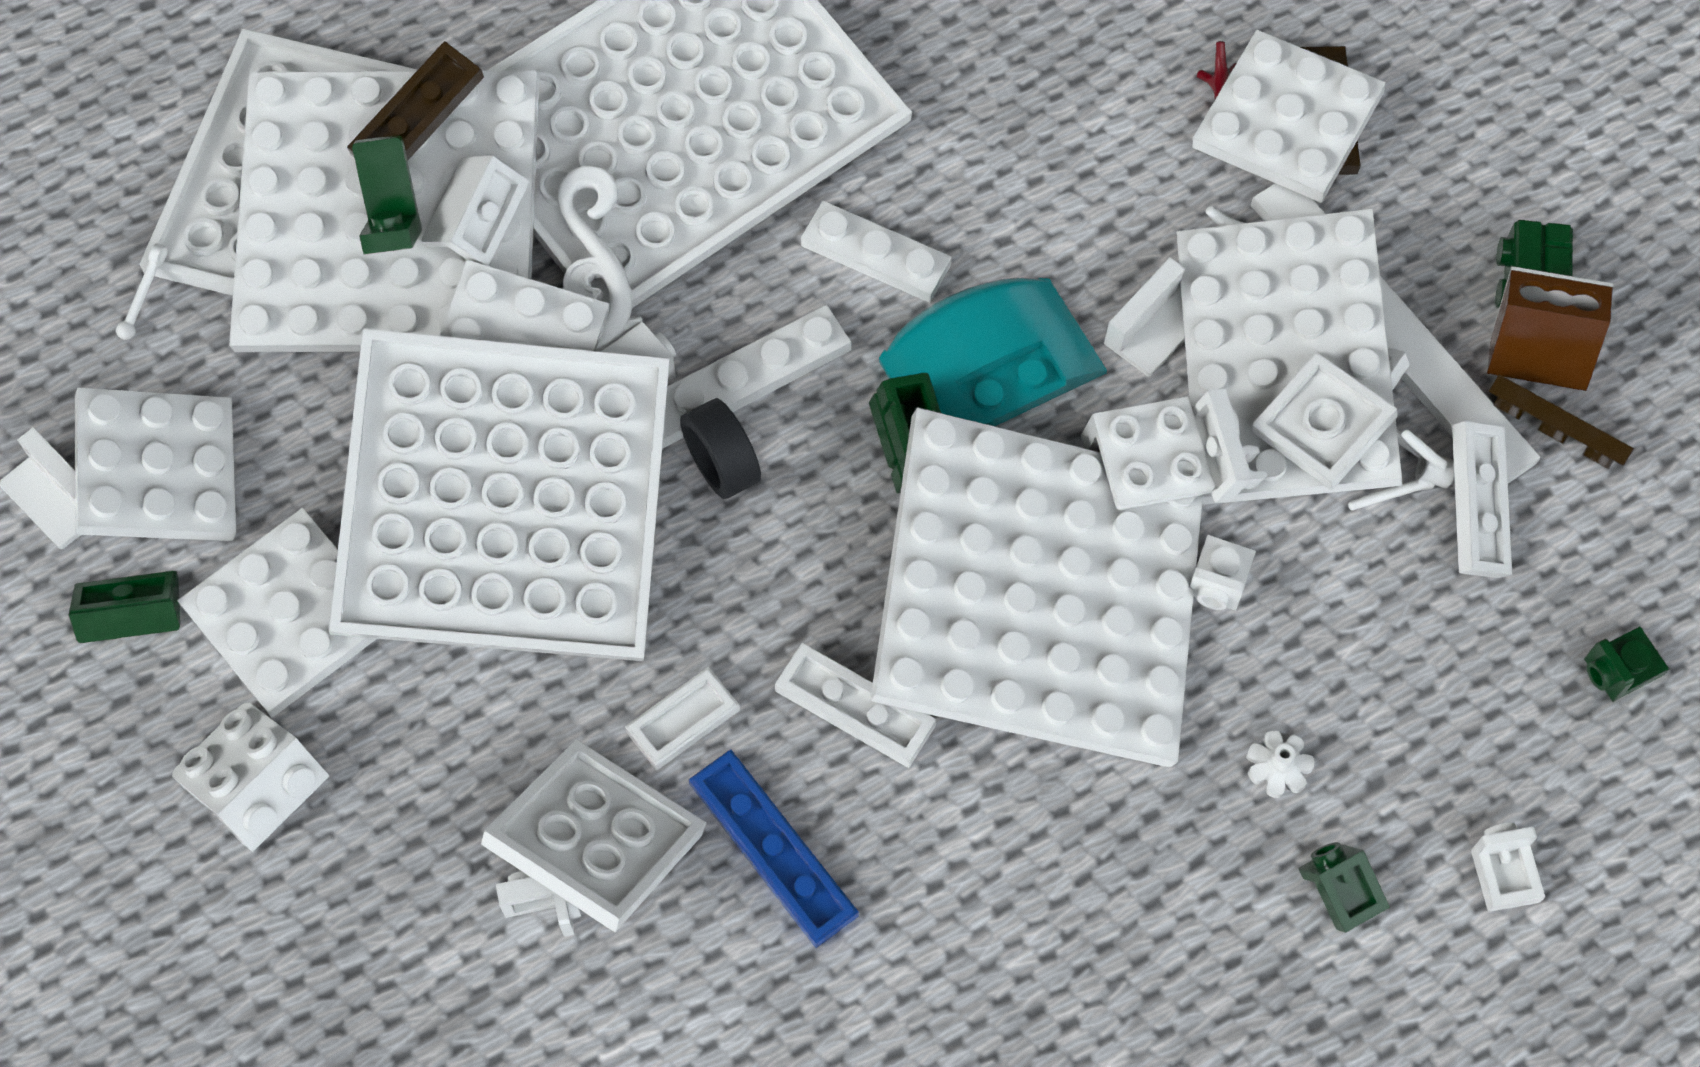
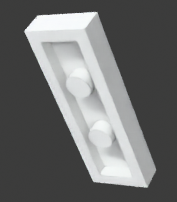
(876, 251)
(1481, 499)
(845, 702)

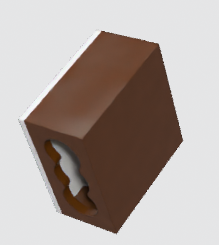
(1550, 328)

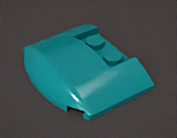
(995, 350)

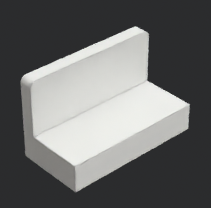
(476, 208)
(1151, 321)
(44, 489)

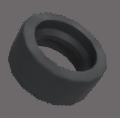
(720, 448)

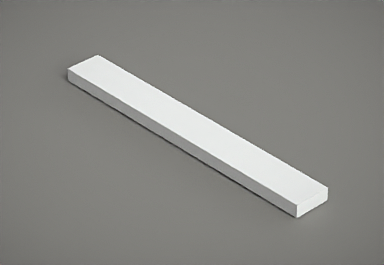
(1432, 371)

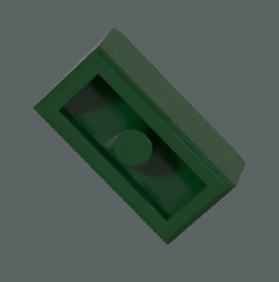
(125, 607)

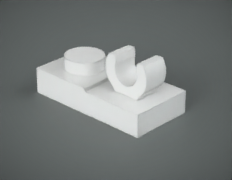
(1221, 442)

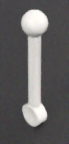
(126, 329)

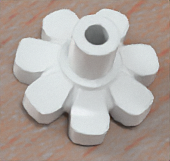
(1279, 764)

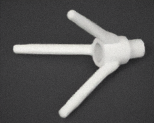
(1430, 471)

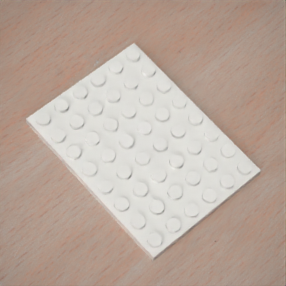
(698, 118)

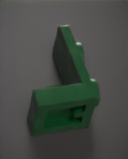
(387, 195)

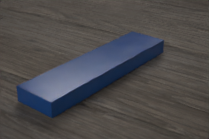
(773, 848)

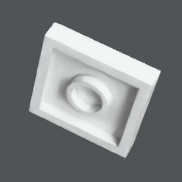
(1324, 421)

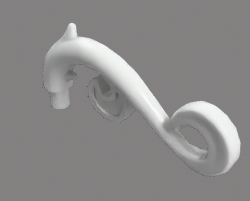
(603, 262)

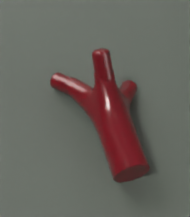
(1221, 73)

